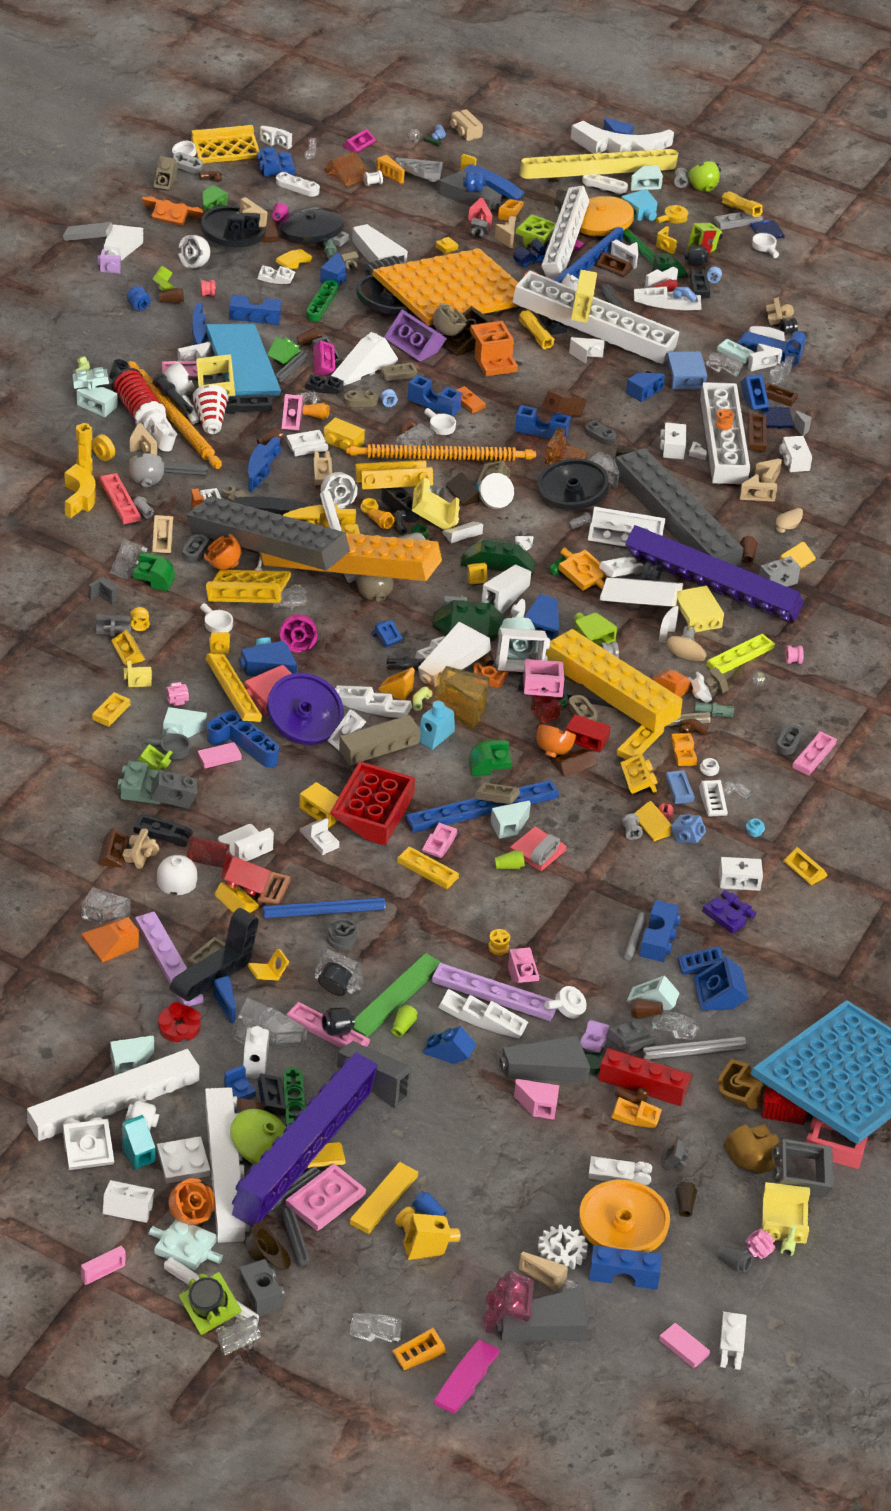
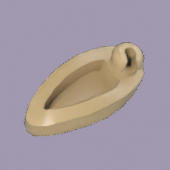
(789, 520)
(686, 648)

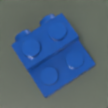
(275, 163)

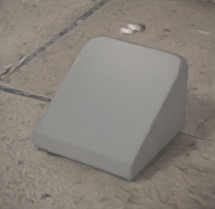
(802, 422)

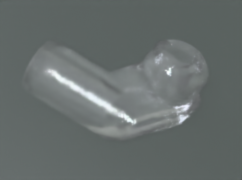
(312, 149)
(312, 396)
(584, 519)

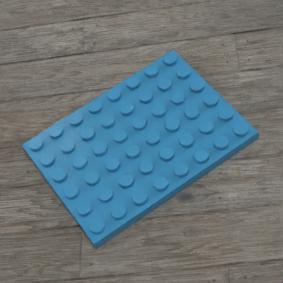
(837, 1071)

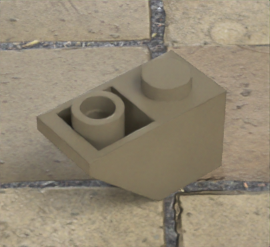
(166, 173)

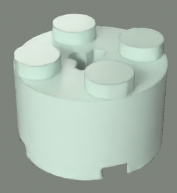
(520, 648)

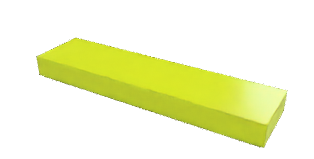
(741, 654)

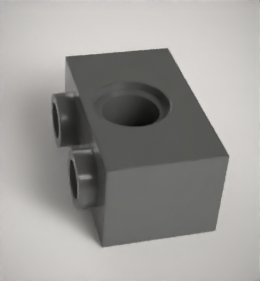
(174, 789)
(261, 1287)

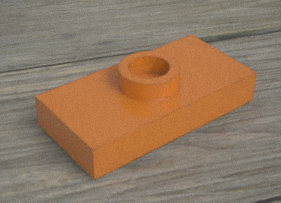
(471, 401)

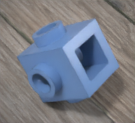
(688, 828)

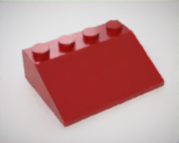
(374, 801)

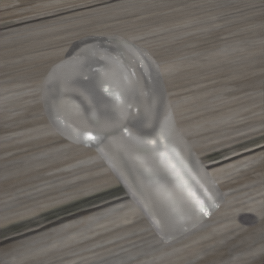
(737, 787)

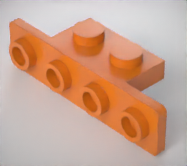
(171, 212)

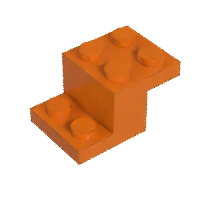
(494, 348)

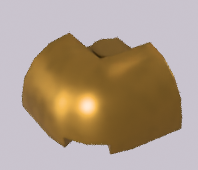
(740, 1086)
(752, 1148)

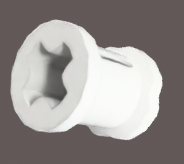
(373, 178)

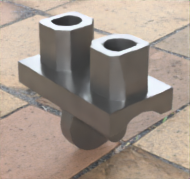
(112, 624)

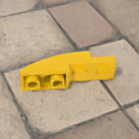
(317, 515)

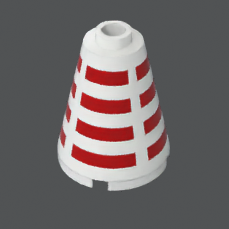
(211, 407)

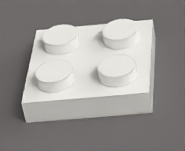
(183, 1159)

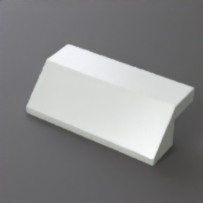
(615, 526)
(640, 591)

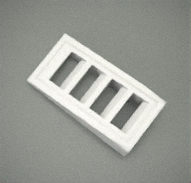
(713, 786)

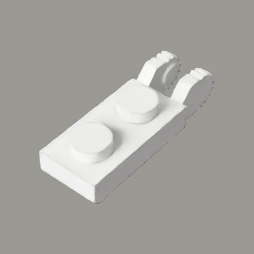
(621, 567)
(611, 1169)
(732, 1338)

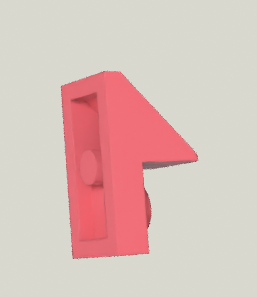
(480, 211)

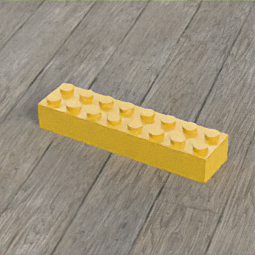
(615, 681)

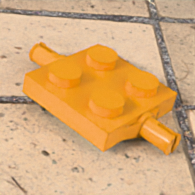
(582, 569)

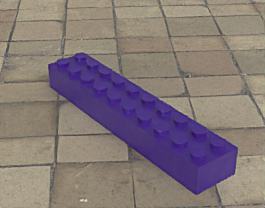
(715, 574)
(303, 1139)

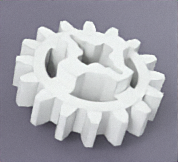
(563, 1246)

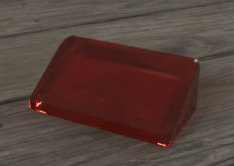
(207, 851)

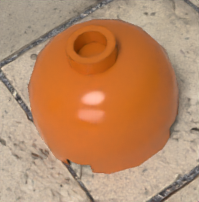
(224, 553)
(554, 741)
(191, 1202)

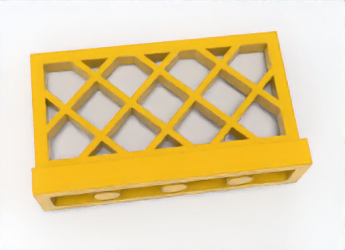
(225, 137)
(243, 590)

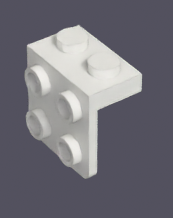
(248, 842)

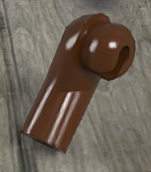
(217, 175)
(408, 423)
(692, 725)
(640, 1095)

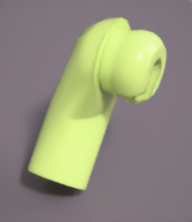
(83, 364)
(422, 693)

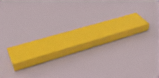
(233, 687)

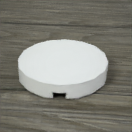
(496, 491)

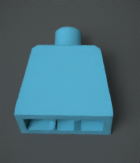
(643, 205)
(436, 725)

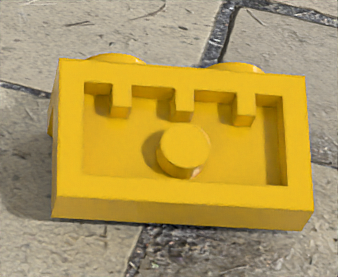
(638, 774)

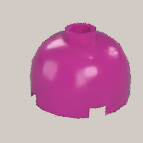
(298, 632)

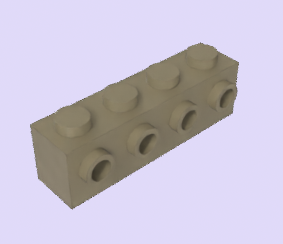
(379, 739)

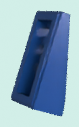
(711, 955)
(224, 995)

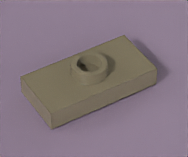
(398, 371)
(497, 793)
(206, 950)

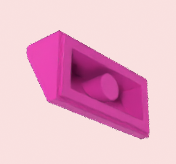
(359, 141)
(324, 358)

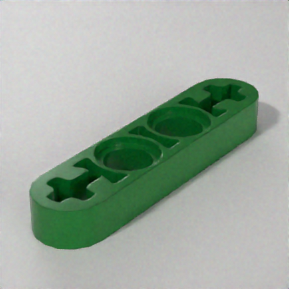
(320, 303)
(298, 1087)

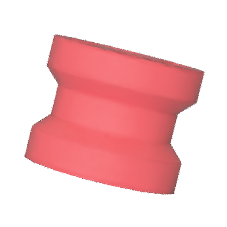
(207, 288)

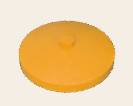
(605, 215)
(624, 1216)

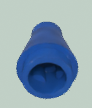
(427, 1205)

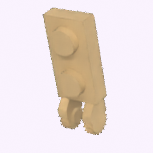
(322, 467)

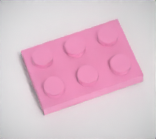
(325, 1197)

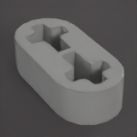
(187, 162)
(545, 849)

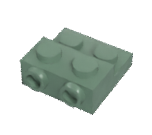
(137, 782)

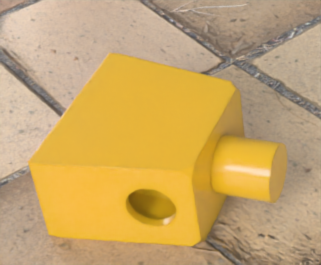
(428, 1236)

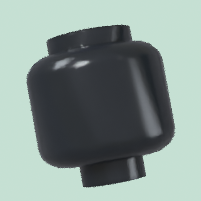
(696, 255)
(338, 1021)

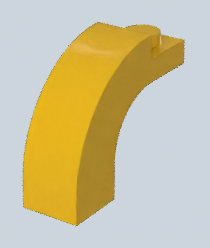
(83, 483)

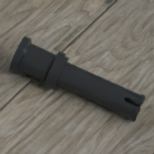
(168, 390)

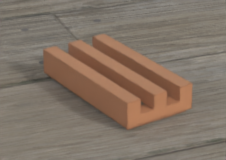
(271, 901)

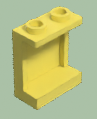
(434, 507)
(700, 608)
(785, 1207)

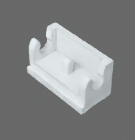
(128, 1201)

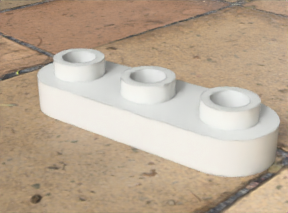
(605, 183)
(297, 184)

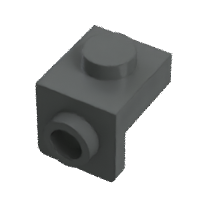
(105, 589)

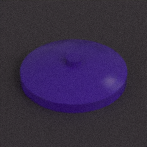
(304, 708)

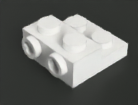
(88, 1143)

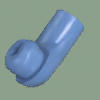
(439, 132)
(684, 291)

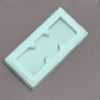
(734, 350)

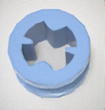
(715, 270)
(389, 393)

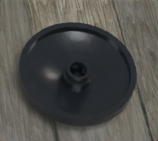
(311, 225)
(214, 228)
(378, 297)
(573, 484)

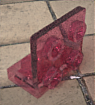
(510, 1297)

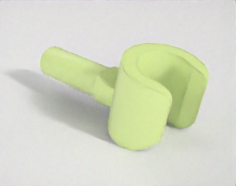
(789, 1243)

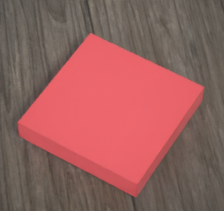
(530, 842)

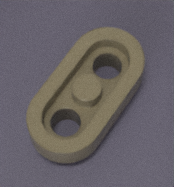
(361, 398)
(581, 706)

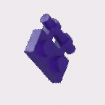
(727, 916)

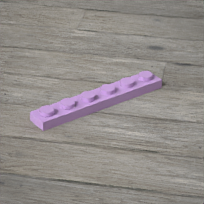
(163, 950)
(492, 991)

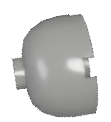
(146, 469)

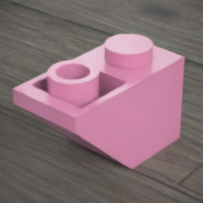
(522, 965)
(537, 1097)

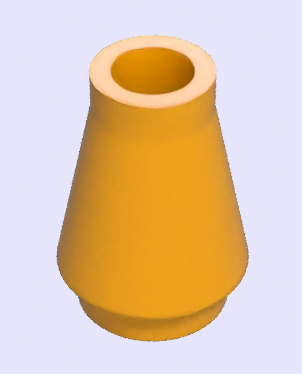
(317, 410)
(381, 518)

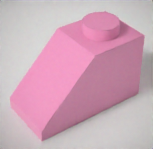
(292, 412)

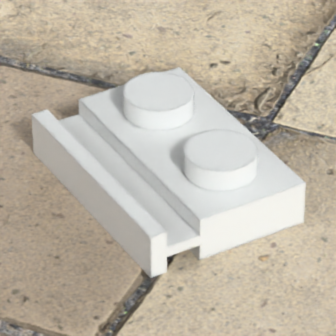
(306, 442)

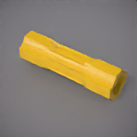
(749, 207)
(542, 336)
(83, 439)

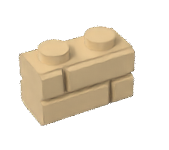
(466, 125)

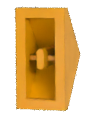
(399, 685)

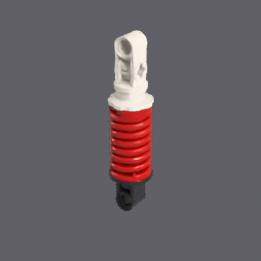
(142, 403)

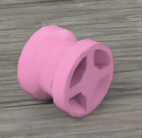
(793, 654)

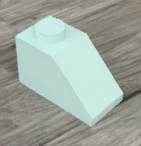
(647, 178)
(100, 400)
(184, 722)
(656, 990)

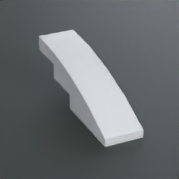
(661, 298)
(374, 703)
(489, 1017)

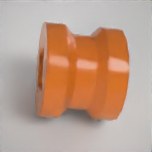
(724, 419)

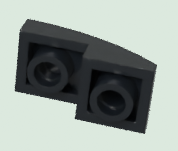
(244, 221)
(553, 326)
(330, 385)

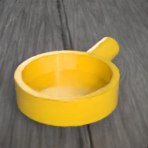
(673, 214)
(103, 447)

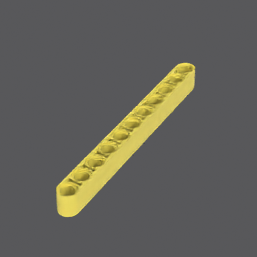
(596, 163)

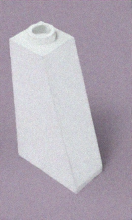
(376, 245)
(506, 587)
(456, 650)

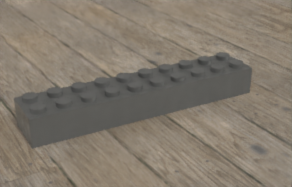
(682, 512)
(269, 532)

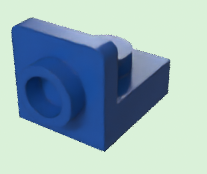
(387, 633)
(237, 1080)

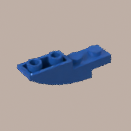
(260, 461)

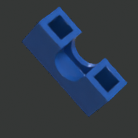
(266, 313)
(422, 393)
(529, 423)
(657, 939)
(609, 1261)

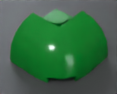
(155, 570)
(489, 756)

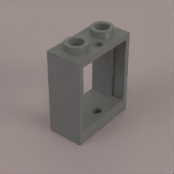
(823, 1161)

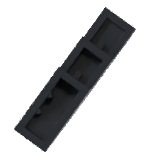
(270, 504)

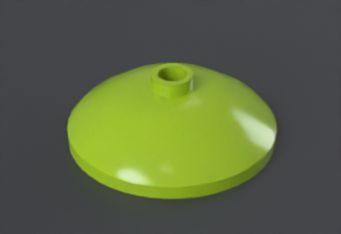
(255, 1132)

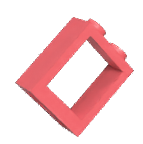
(840, 1153)

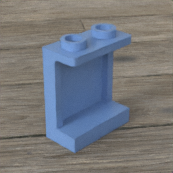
(686, 370)

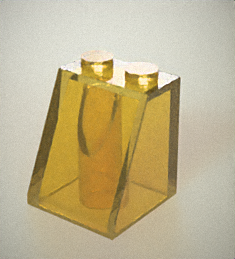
(464, 694)

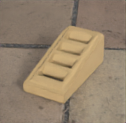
(543, 1270)

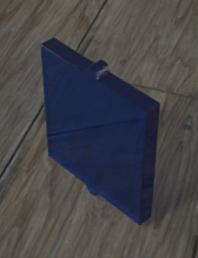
(769, 227)
(778, 417)

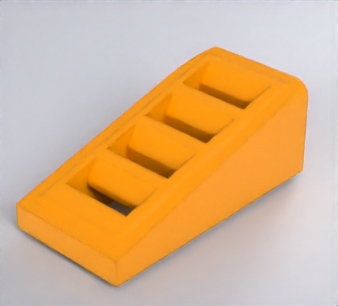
(390, 168)
(509, 208)
(422, 1357)

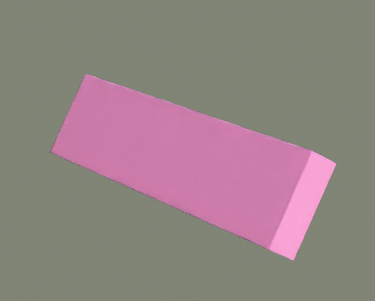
(312, 1019)

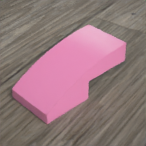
(440, 840)

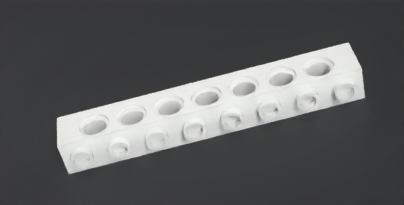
(565, 232)

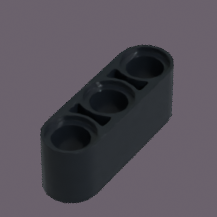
(399, 499)

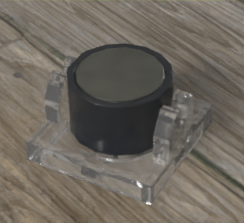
(335, 977)

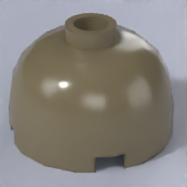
(447, 320)
(374, 587)

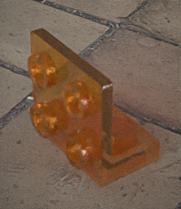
(348, 168)
(558, 450)

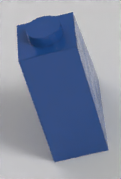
(545, 615)
(266, 657)

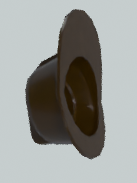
(263, 1245)

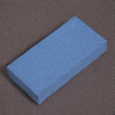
(679, 787)

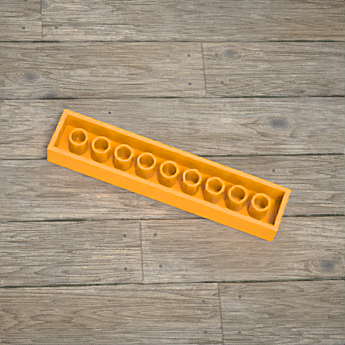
(378, 557)

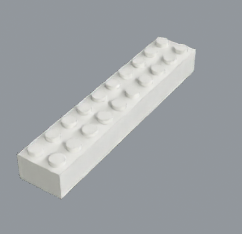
(604, 321)

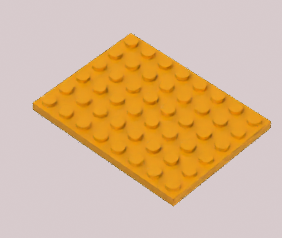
(452, 279)

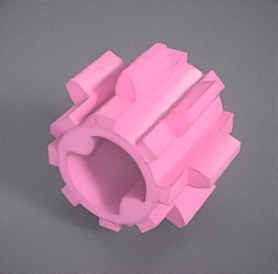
(177, 694)
(760, 1244)

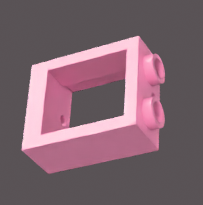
(552, 680)

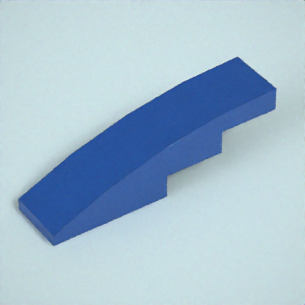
(497, 183)
(198, 325)

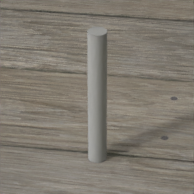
(635, 936)

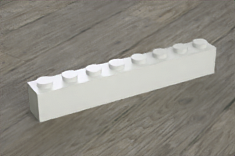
(113, 1094)
(224, 1163)

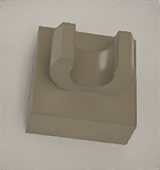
(350, 259)
(717, 681)

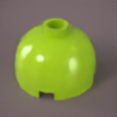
(704, 177)

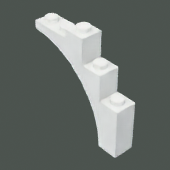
(600, 140)

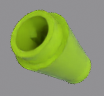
(510, 860)
(404, 1020)

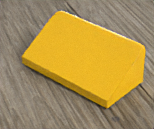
(800, 554)
(127, 648)
(653, 822)
(805, 866)
(235, 898)
(329, 1155)

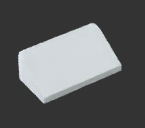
(463, 531)

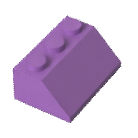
(414, 336)

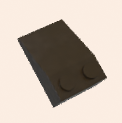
(464, 340)

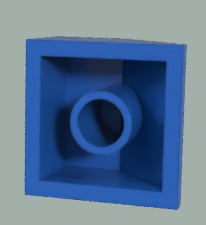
(721, 986)

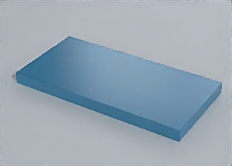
(249, 359)

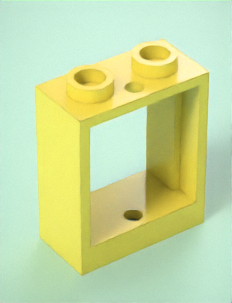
(584, 296)
(223, 365)

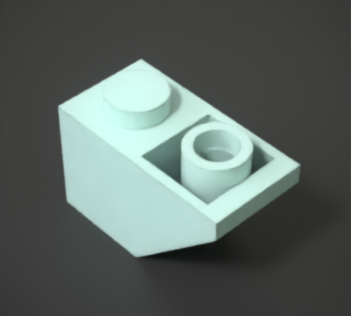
(510, 818)
(130, 1053)

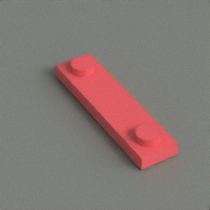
(120, 498)

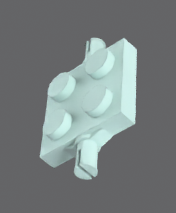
(90, 378)
(186, 1244)

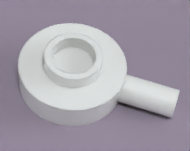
(184, 147)
(765, 243)
(441, 423)
(217, 620)
(568, 1001)

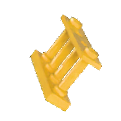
(392, 474)

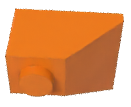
(673, 682)
(112, 938)

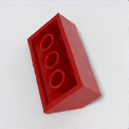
(636, 1072)

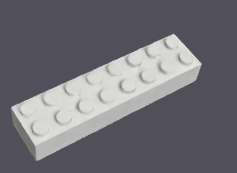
(725, 447)

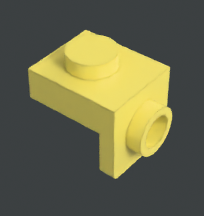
(138, 676)

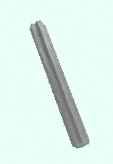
(696, 1047)

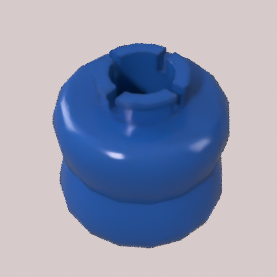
(474, 181)
(138, 298)

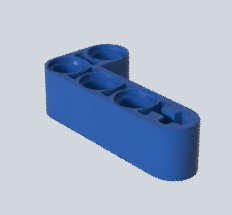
(792, 348)
(245, 735)

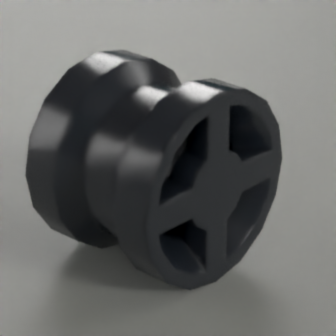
(788, 326)

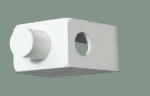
(256, 1044)

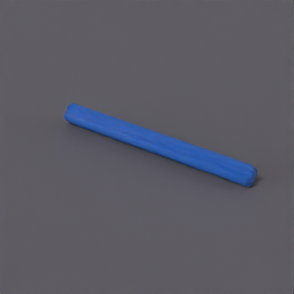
(328, 907)

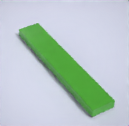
(395, 995)

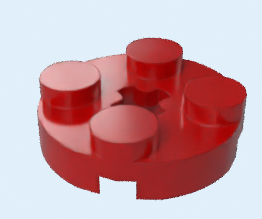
(179, 1013)

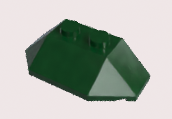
(498, 555)
(476, 615)

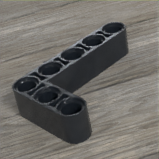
(221, 963)

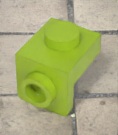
(162, 277)
(155, 758)

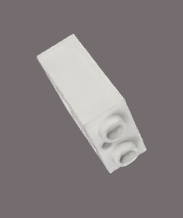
(505, 634)

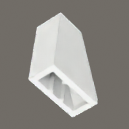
(123, 240)

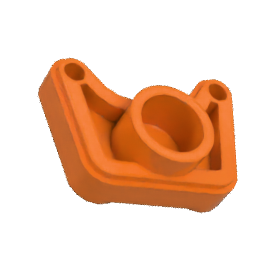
(496, 677)

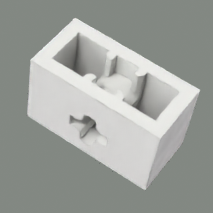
(673, 440)
(796, 453)
(740, 873)

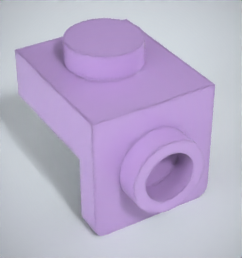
(109, 263)
(595, 1037)

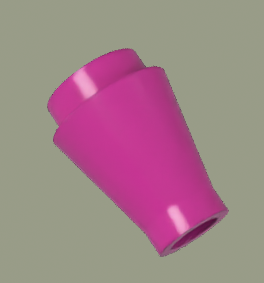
(279, 211)

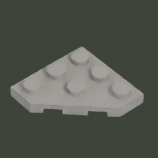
(423, 168)

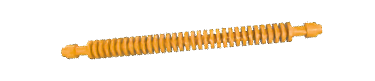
(182, 422)
(528, 454)

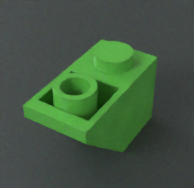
(214, 197)
(283, 350)

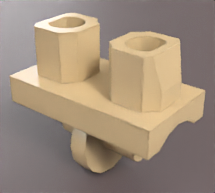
(776, 313)
(140, 849)

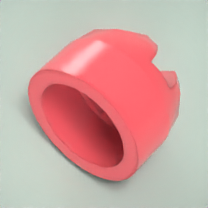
(666, 807)

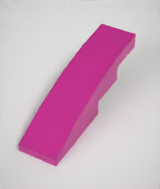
(466, 1376)

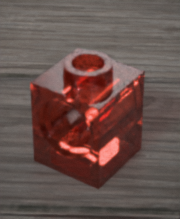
(546, 707)

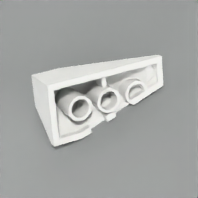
(365, 359)

